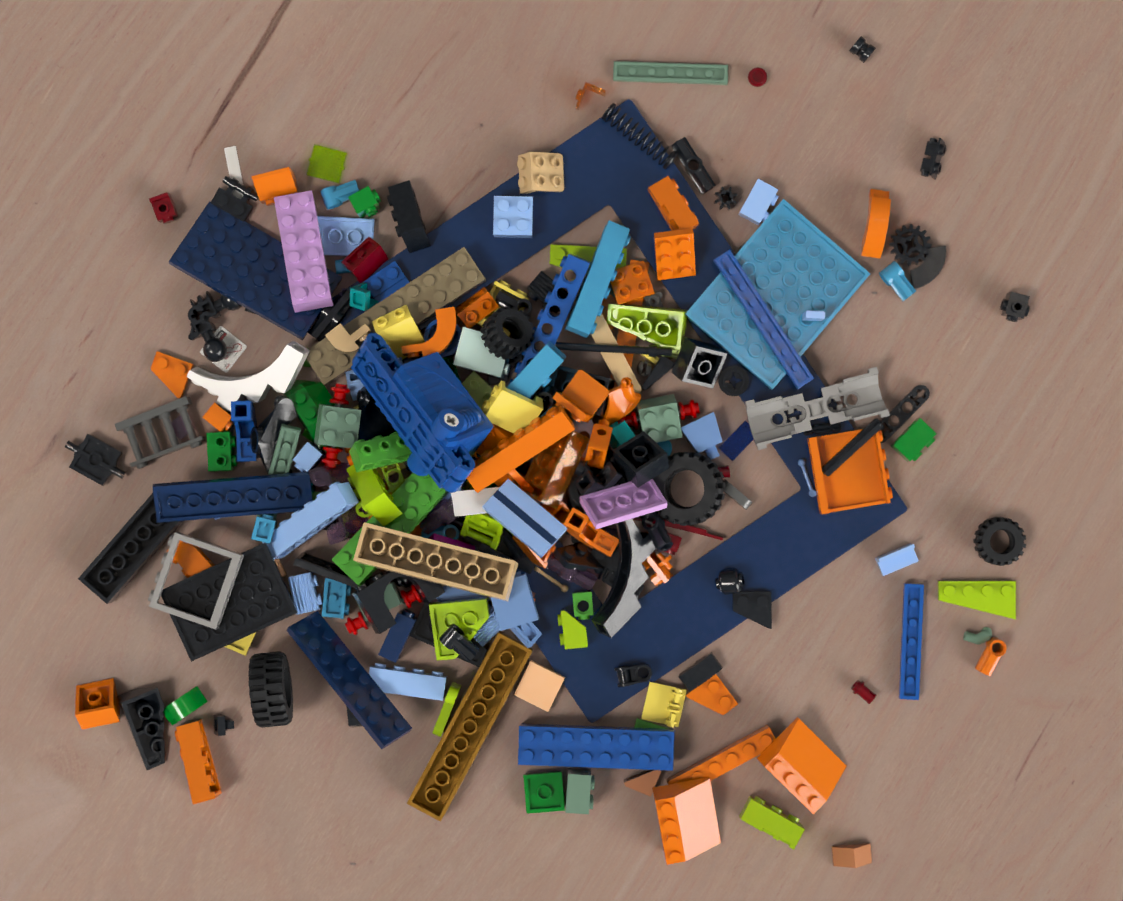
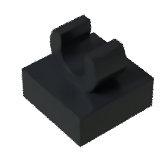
(221, 724)

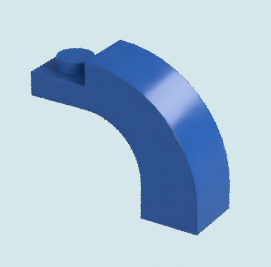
(244, 418)

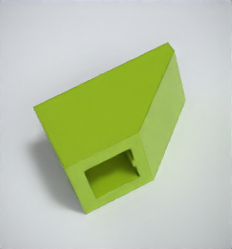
(574, 632)

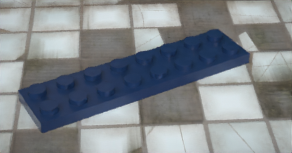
(231, 497)
(349, 679)

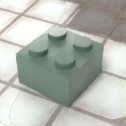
(578, 791)

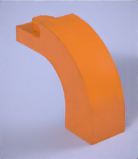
(877, 223)
(441, 339)
(583, 530)

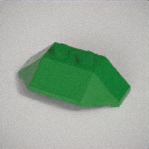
(306, 399)

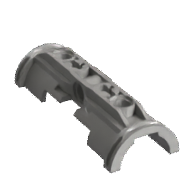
(868, 404)

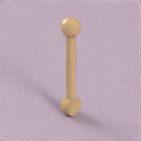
(564, 588)

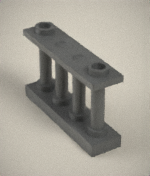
(163, 413)

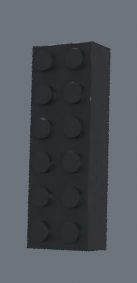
(127, 552)

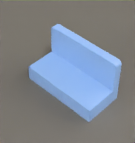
(897, 559)

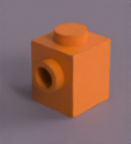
(218, 418)

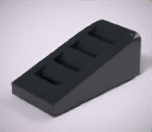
(659, 370)

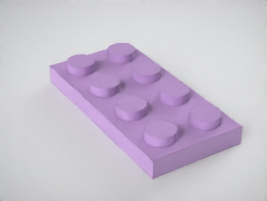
(622, 503)

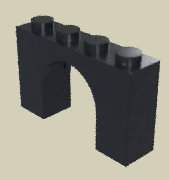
(371, 598)

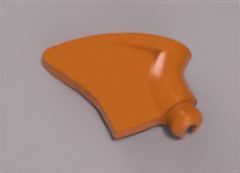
(621, 401)

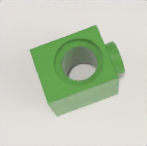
(579, 596)

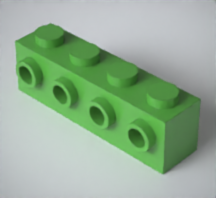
(379, 452)

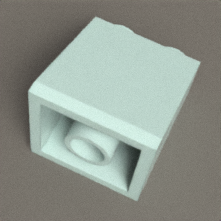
(474, 356)

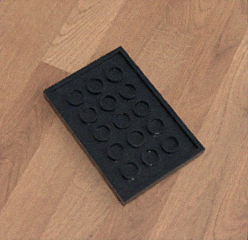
(255, 602)

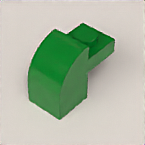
(184, 705)

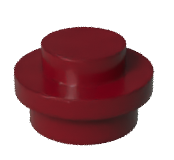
(757, 77)

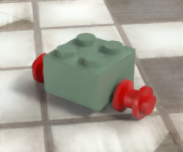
(661, 417)
(337, 425)
(392, 599)

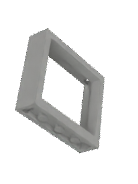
(225, 590)

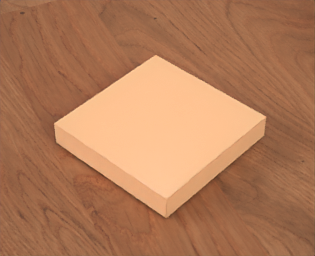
(539, 686)

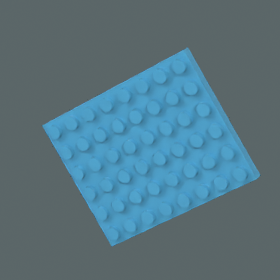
(793, 272)

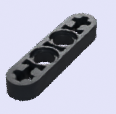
(900, 414)

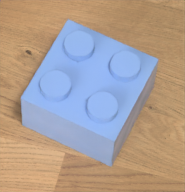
(513, 216)

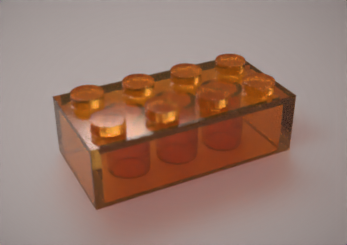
(554, 468)

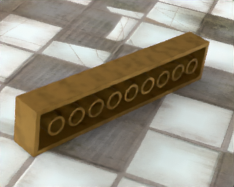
(469, 726)

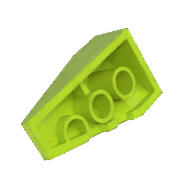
(654, 324)

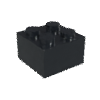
(699, 363)
(640, 459)

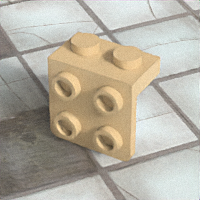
(540, 172)

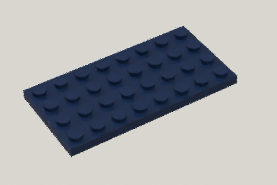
(244, 268)

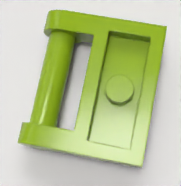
(486, 524)

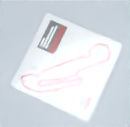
(234, 349)

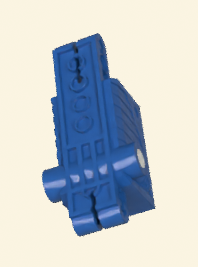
(425, 409)

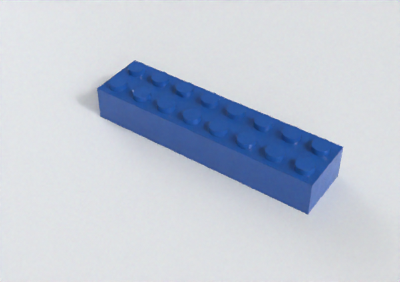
(596, 746)

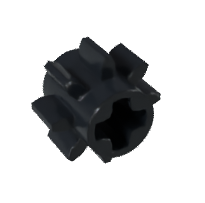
(730, 196)

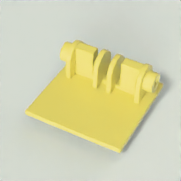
(663, 704)

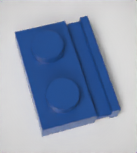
(386, 282)

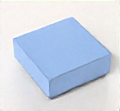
(813, 315)

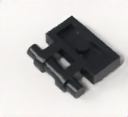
(231, 204)

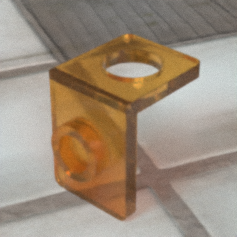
(580, 94)

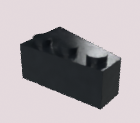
(408, 216)

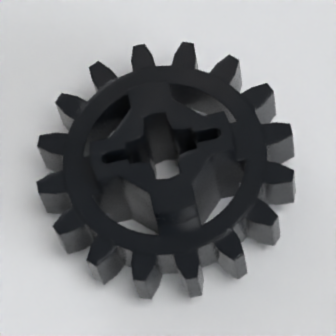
(918, 247)

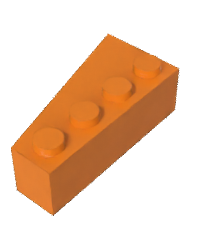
(198, 761)

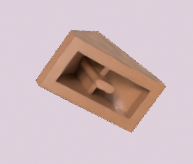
(643, 781)
(852, 855)

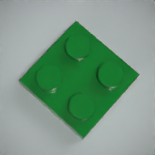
(544, 792)

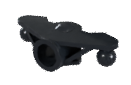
(265, 436)

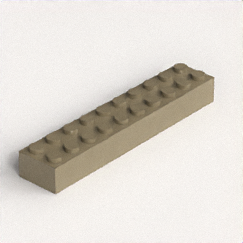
(430, 291)

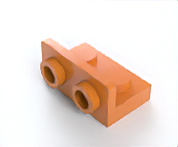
(476, 308)

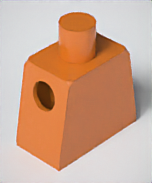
(599, 441)

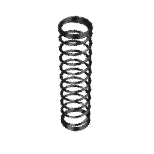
(672, 156)

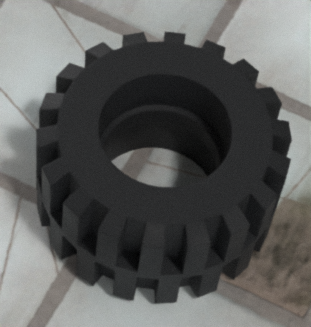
(516, 324)
(1015, 546)

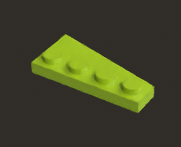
(557, 253)
(985, 596)

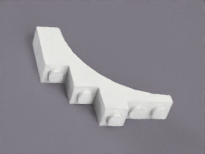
(255, 387)

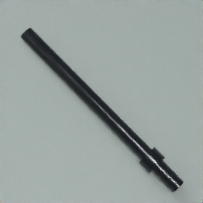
(651, 351)

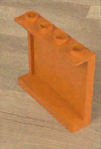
(858, 481)

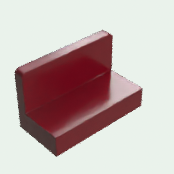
(365, 259)

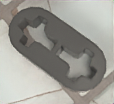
(736, 495)

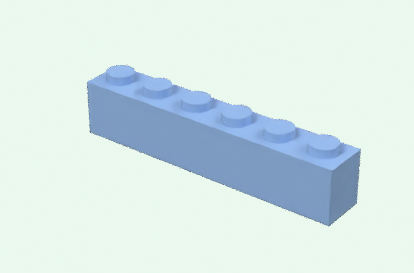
(312, 519)

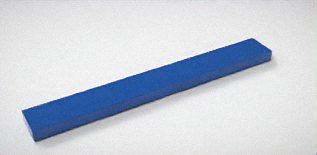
(763, 319)

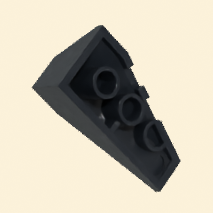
(144, 716)

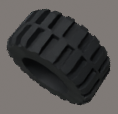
(712, 494)
(270, 689)

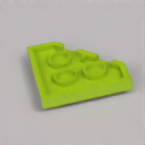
(466, 614)

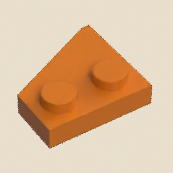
(713, 696)

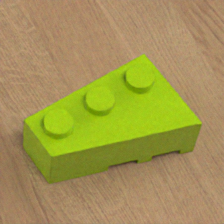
(374, 496)
(772, 821)

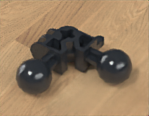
(214, 348)

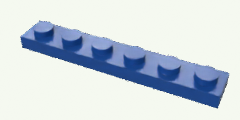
(911, 641)

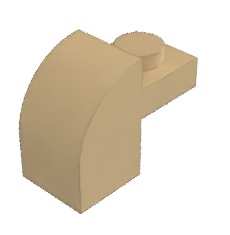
(344, 341)

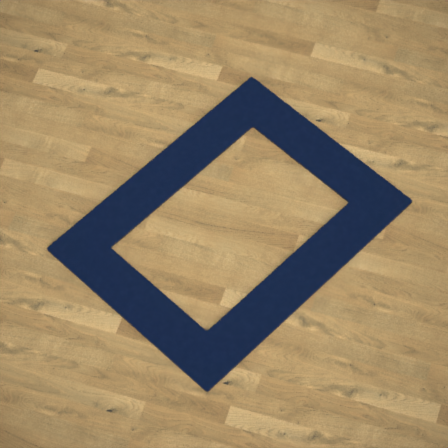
(771, 551)

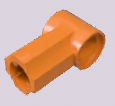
(990, 658)

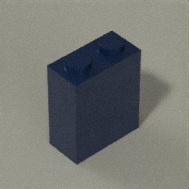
(398, 635)

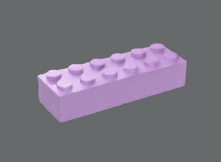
(303, 251)

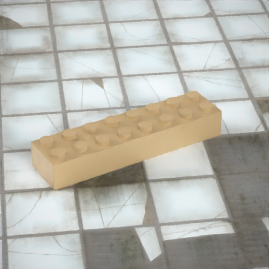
(436, 561)

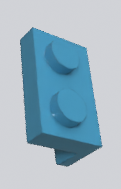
(335, 599)

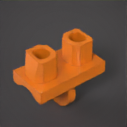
(660, 565)

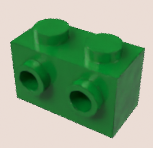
(365, 202)
(914, 440)
(221, 451)

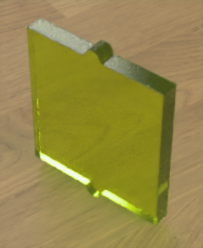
(326, 163)

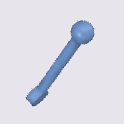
(812, 493)

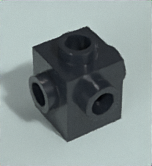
(1021, 304)

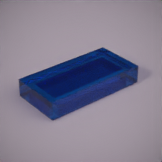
(737, 441)

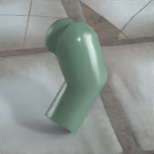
(983, 636)

